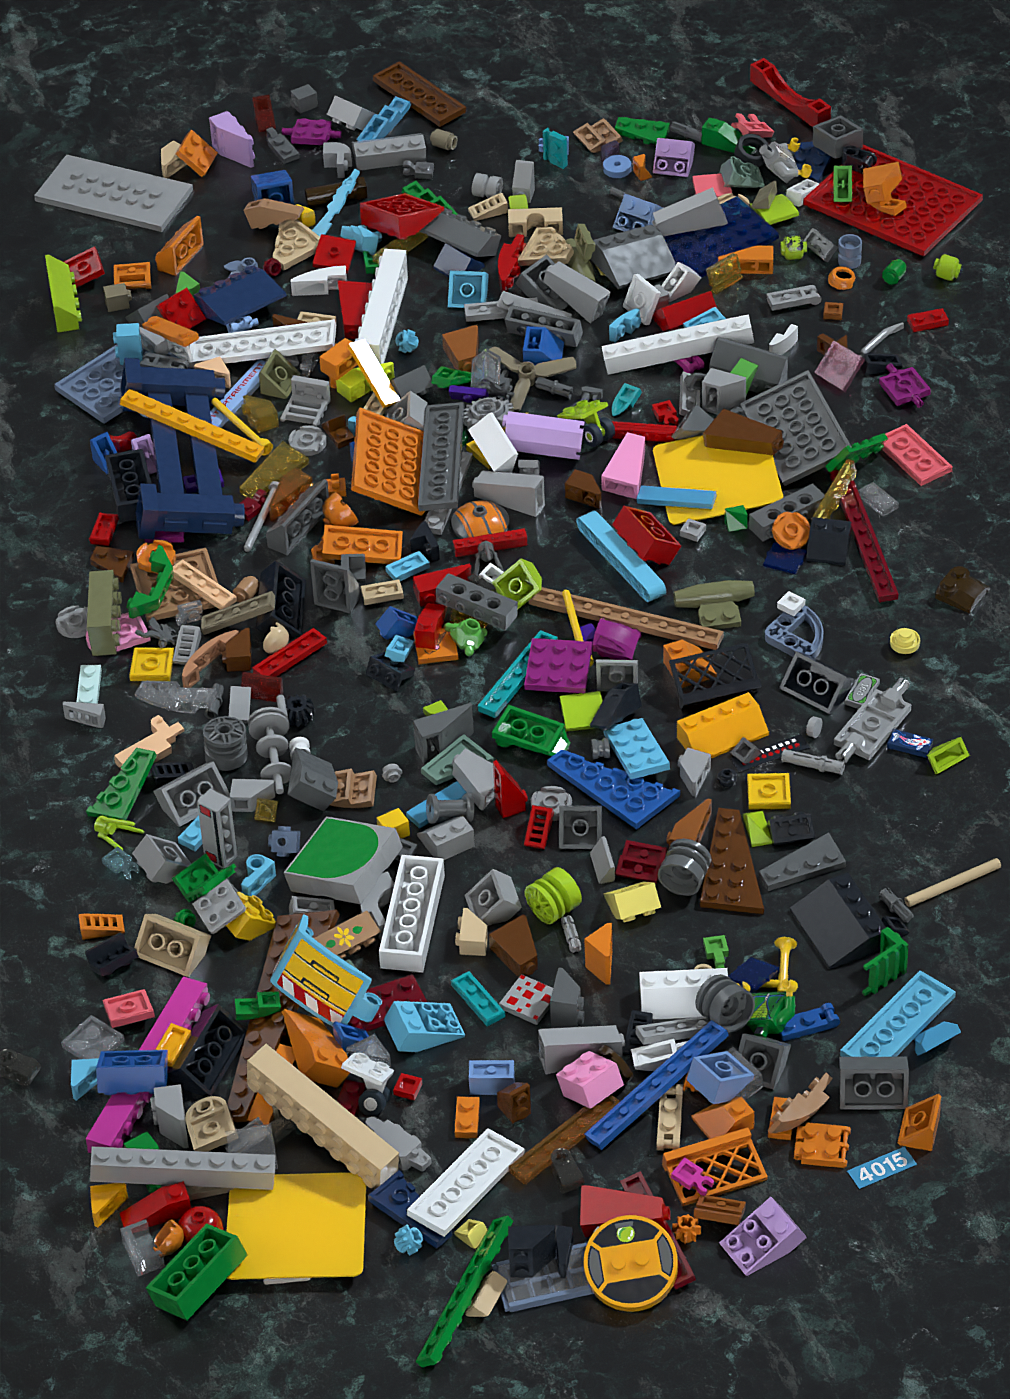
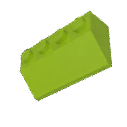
(63, 295)

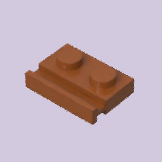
(719, 1209)

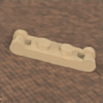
(670, 1119)

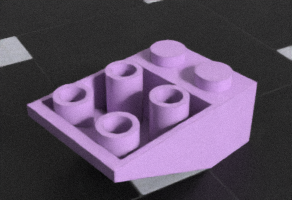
(231, 139)
(762, 1237)

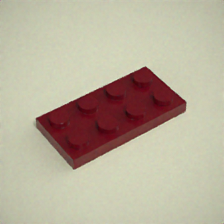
(397, 990)

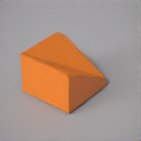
(639, 167)

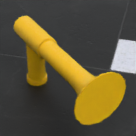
(785, 945)

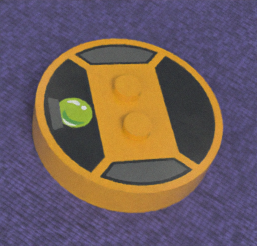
(630, 1263)

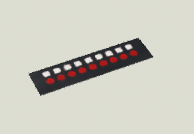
(773, 752)

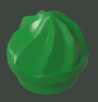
(185, 917)

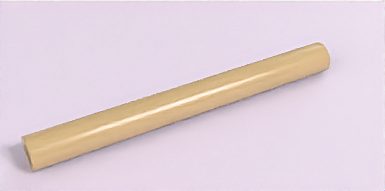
(952, 882)

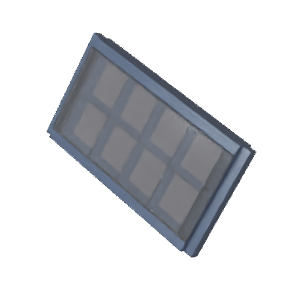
(546, 1285)

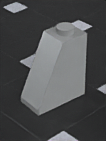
(474, 776)

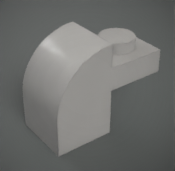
(337, 156)

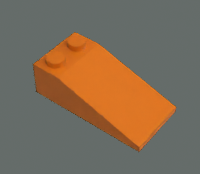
(315, 1049)

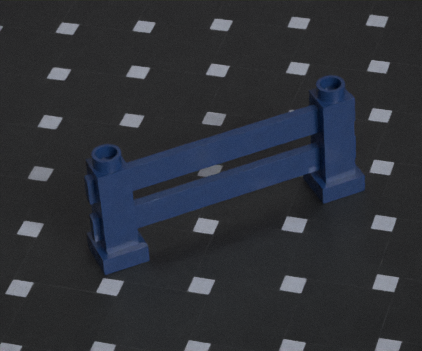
(171, 508)

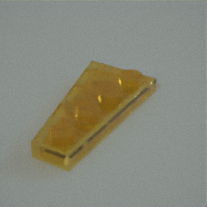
(273, 468)

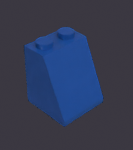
(273, 186)

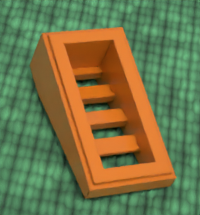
(90, 930)

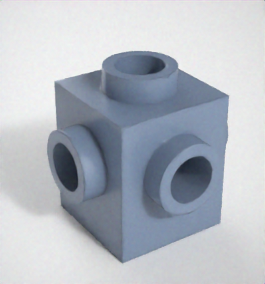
(291, 837)

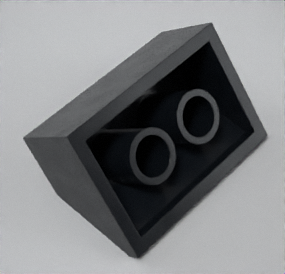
(816, 682)

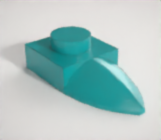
(626, 397)

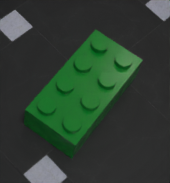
(196, 1271)

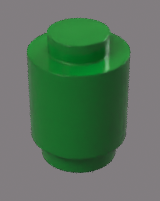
(894, 271)

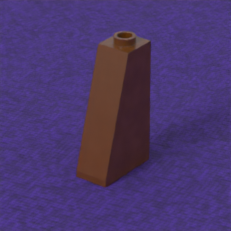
(742, 434)

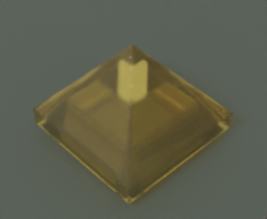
(266, 810)

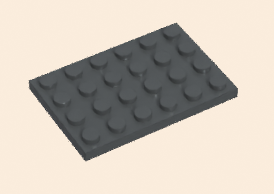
(806, 423)

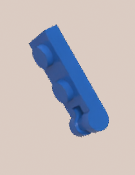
(810, 1022)

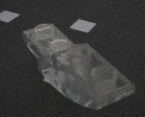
(175, 698)

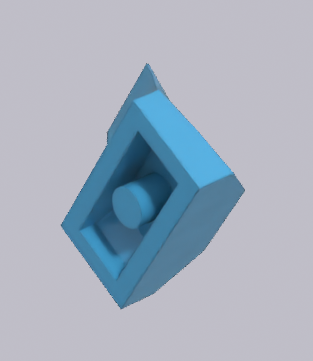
(934, 1036)

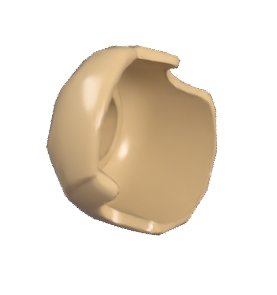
(276, 639)

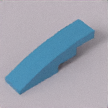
(386, 120)

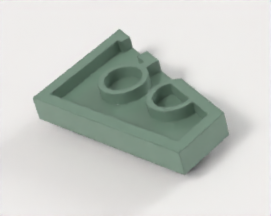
(441, 766)

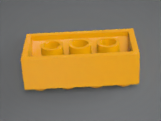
(723, 726)

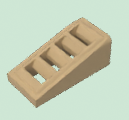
(489, 208)

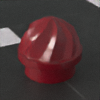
(272, 267)

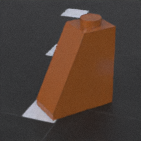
(462, 347)

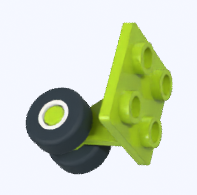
(597, 429)

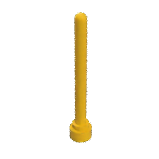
(243, 427)
(573, 618)

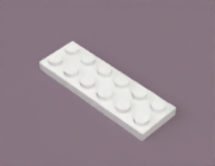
(465, 1182)

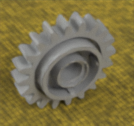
(482, 407)

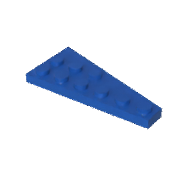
(629, 799)

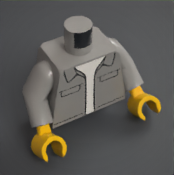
(781, 161)

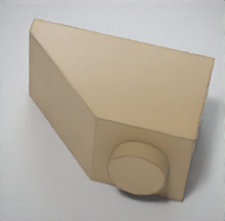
(169, 160)

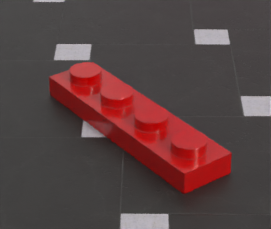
(291, 654)

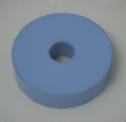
(617, 166)

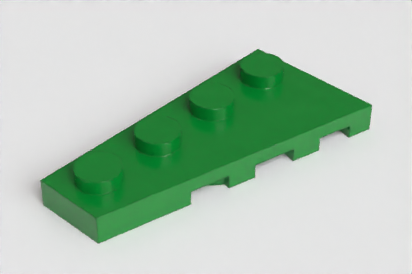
(857, 451)

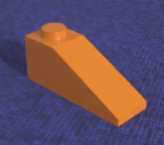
(754, 260)

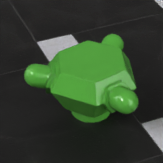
(467, 634)

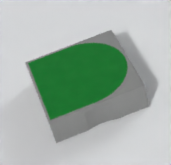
(343, 859)

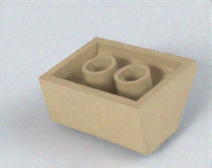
(171, 944)

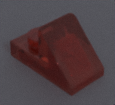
(263, 112)

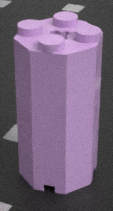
(544, 434)

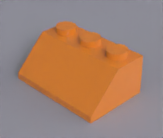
(180, 247)

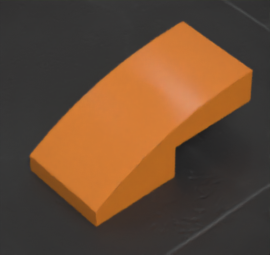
(890, 205)

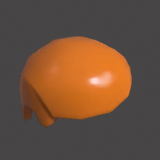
(169, 1238)

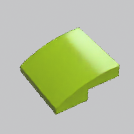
(780, 210)
(580, 709)

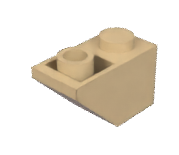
(472, 935)

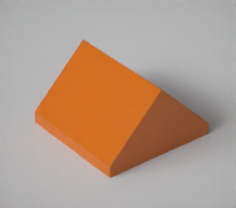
(599, 953)
(920, 1124)

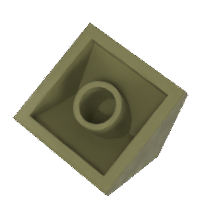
(276, 376)

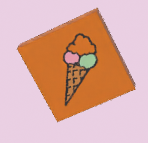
(445, 650)

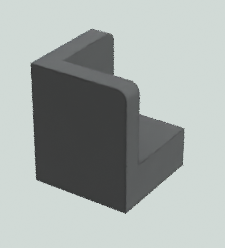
(356, 564)

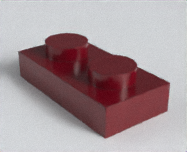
(350, 1095)

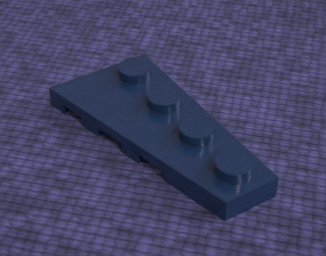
(395, 1198)

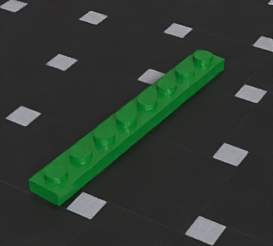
(463, 1293)

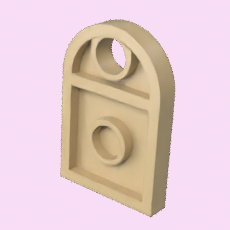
(209, 1126)

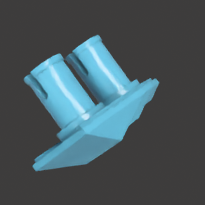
(364, 238)

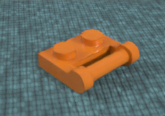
(132, 272)

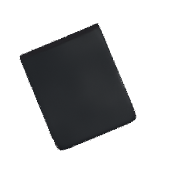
(895, 925)

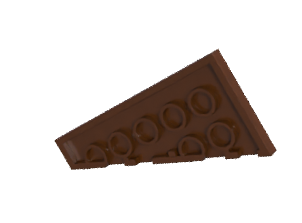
(731, 875)

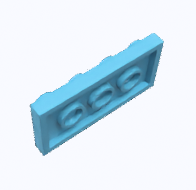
(636, 748)

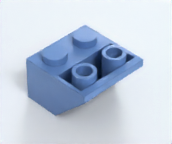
(634, 213)

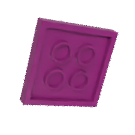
(558, 665)

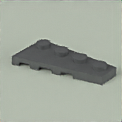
(807, 862)

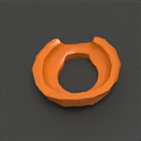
(840, 283)

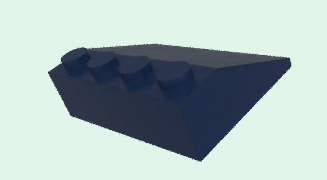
(238, 295)

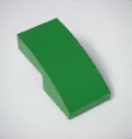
(252, 1008)

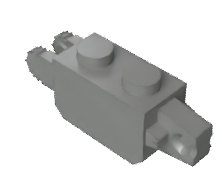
(408, 1146)

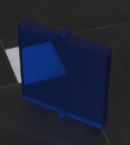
(784, 559)
(754, 973)

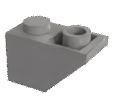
(246, 791)

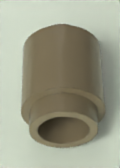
(443, 139)

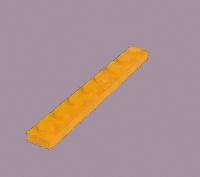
(192, 425)

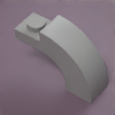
(377, 899)

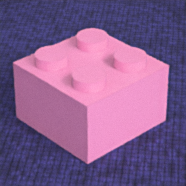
(589, 1079)

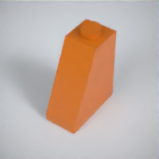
(880, 181)

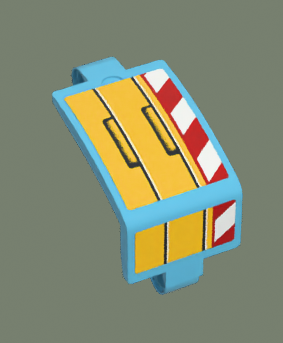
(322, 980)

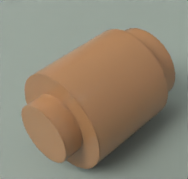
(246, 589)

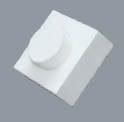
(791, 603)

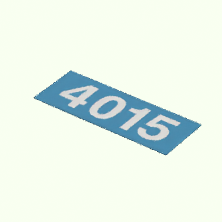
(881, 1167)

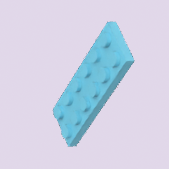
(900, 1019)

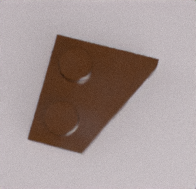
(112, 559)

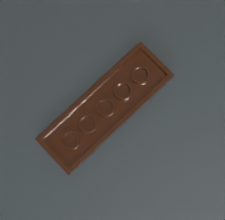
(422, 94)

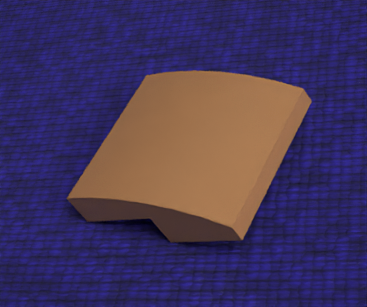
(597, 135)
(355, 789)

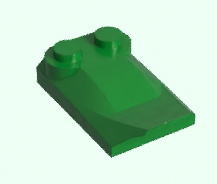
(530, 732)

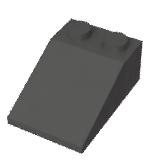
(532, 284)
(334, 586)
(312, 780)

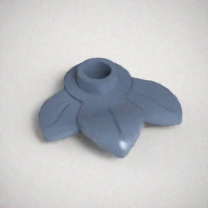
(239, 266)

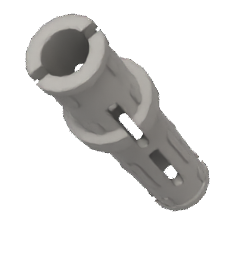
(807, 760)

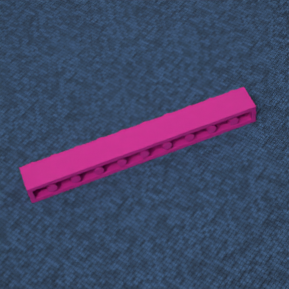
(124, 1109)

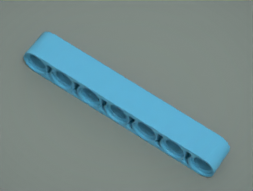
(621, 556)

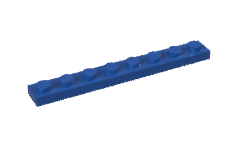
(655, 1085)

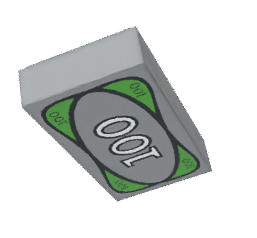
(861, 690)

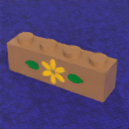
(350, 935)

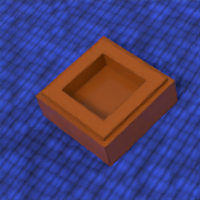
(833, 311)

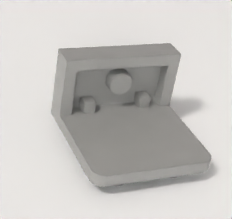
(219, 906)

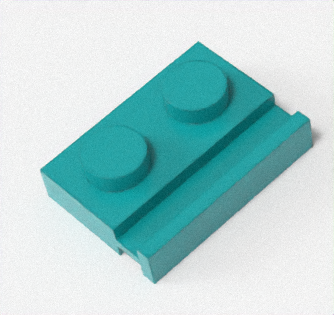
(555, 148)

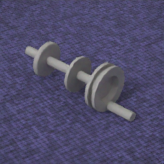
(269, 727)

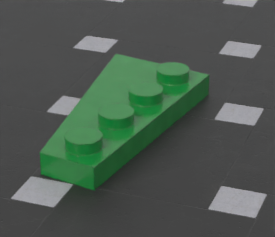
(124, 788)

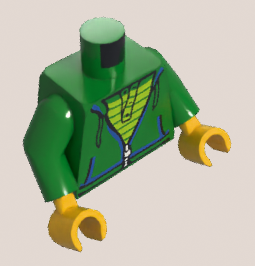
(772, 1009)

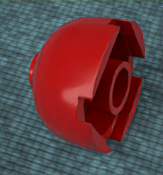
(194, 1220)

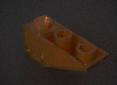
(288, 491)

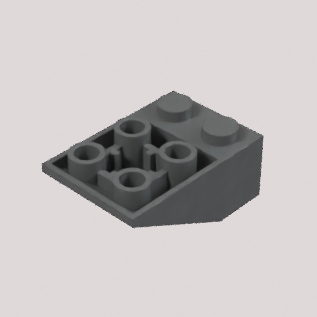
(440, 730)

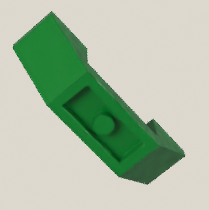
(143, 603)

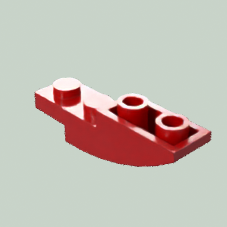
(508, 262)

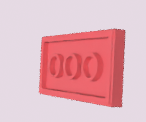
(915, 455)

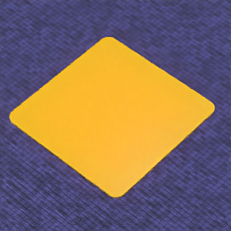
(734, 475)
(300, 1227)

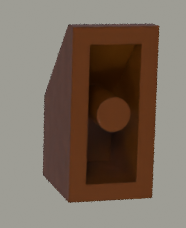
(238, 652)

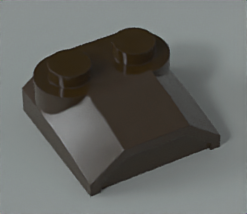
(961, 589)

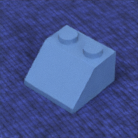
(718, 1076)

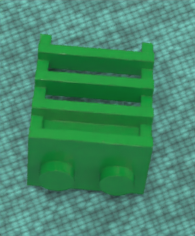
(201, 877)
(889, 963)

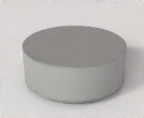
(814, 727)

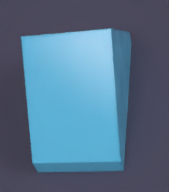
(83, 1076)

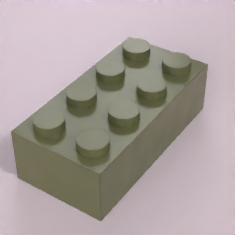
(103, 612)

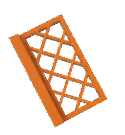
(713, 1148)

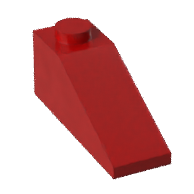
(426, 584)
(429, 625)
(507, 792)
(159, 1207)

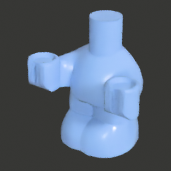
(242, 324)

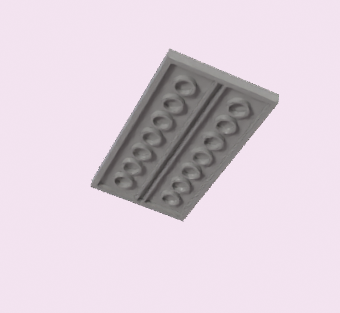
(114, 193)

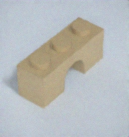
(523, 219)

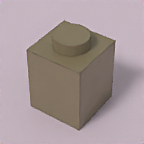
(117, 297)

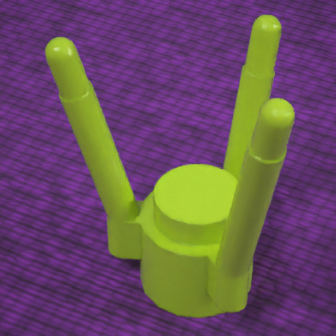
(108, 826)

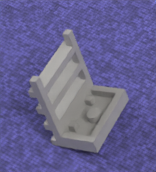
(307, 400)

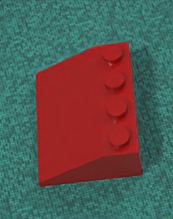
(398, 214)

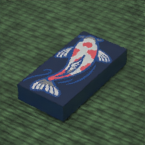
(910, 743)

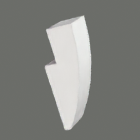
(318, 281)
(654, 1055)

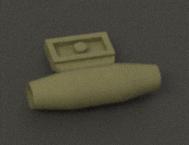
(583, 248)
(716, 601)

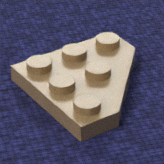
(544, 242)
(294, 243)

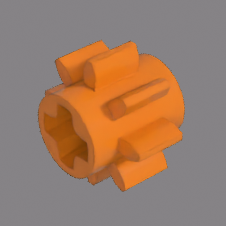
(686, 1228)

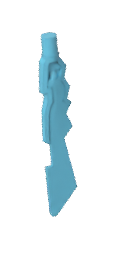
(337, 203)

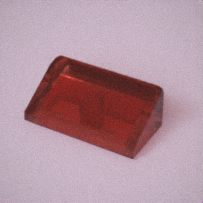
(263, 686)

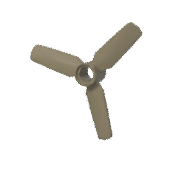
(529, 372)

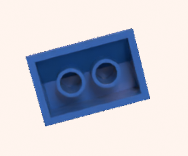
(131, 1071)

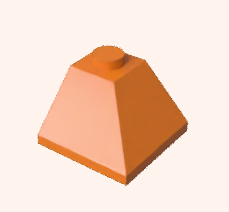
(725, 1117)

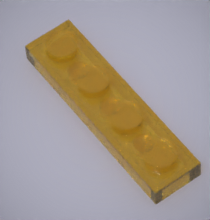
(405, 244)
(838, 488)

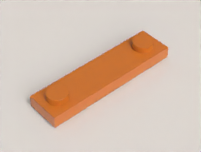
(171, 331)

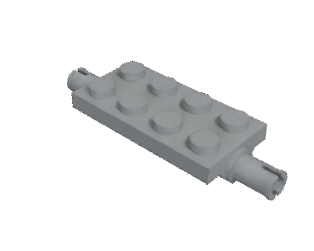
(873, 722)

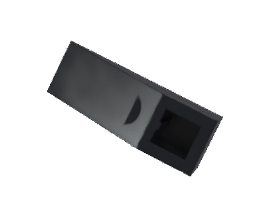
(618, 704)

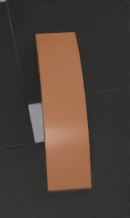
(203, 657)

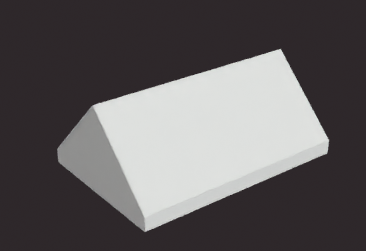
(494, 444)

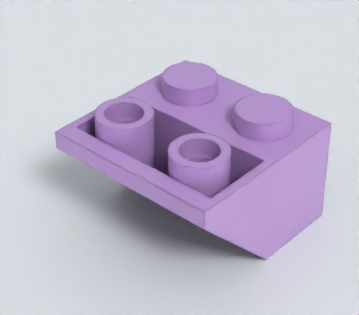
(673, 157)

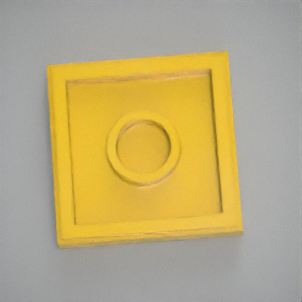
(151, 664)
(769, 791)

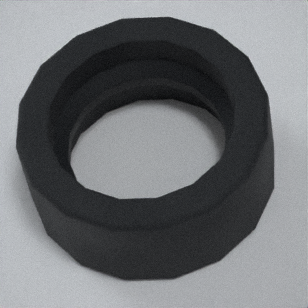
(753, 141)

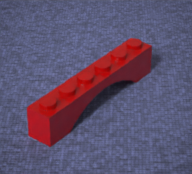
(769, 80)

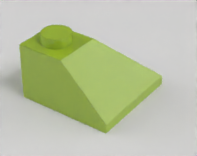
(519, 582)

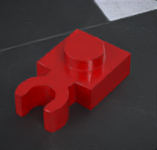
(665, 412)

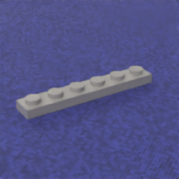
(438, 518)

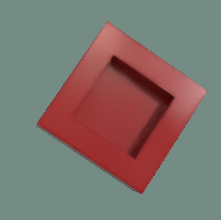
(407, 1086)

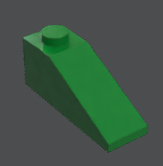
(722, 136)

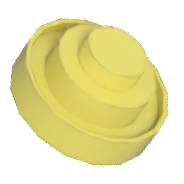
(905, 641)

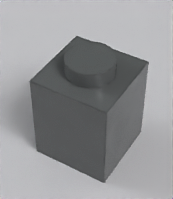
(304, 98)

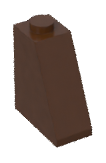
(515, 946)

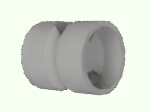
(486, 186)

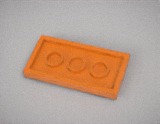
(376, 544)

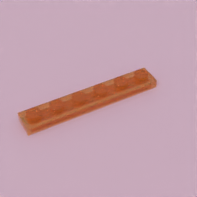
(564, 1136)

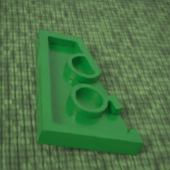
(642, 129)

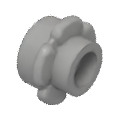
(391, 773)

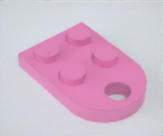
(127, 634)

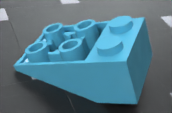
(422, 1025)

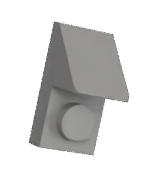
(529, 467)

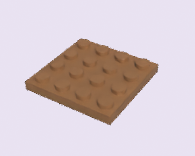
(177, 592)

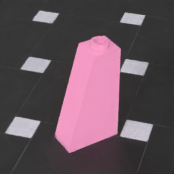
(625, 469)

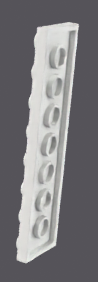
(261, 342)

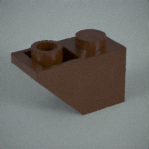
(583, 489)
(515, 1101)

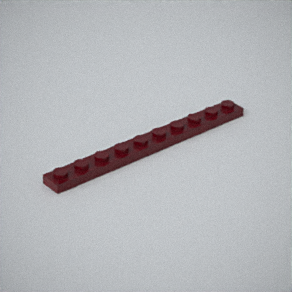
(867, 543)

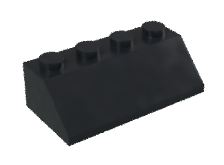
(125, 475)
(289, 599)
(208, 1052)

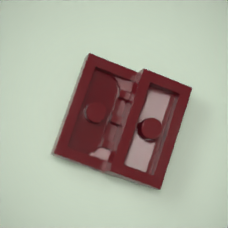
(641, 861)

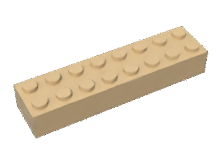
(321, 1117)

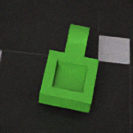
(716, 949)

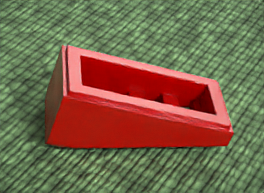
(543, 811)

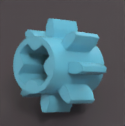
(407, 341)
(408, 1240)

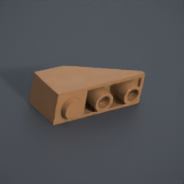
(267, 211)

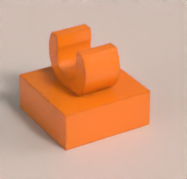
(336, 485)

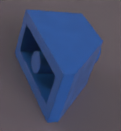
(396, 622)

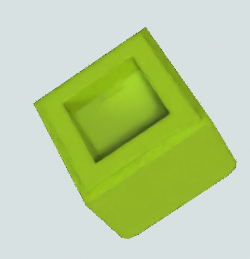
(518, 202)

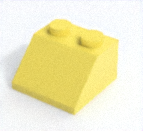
(633, 900)

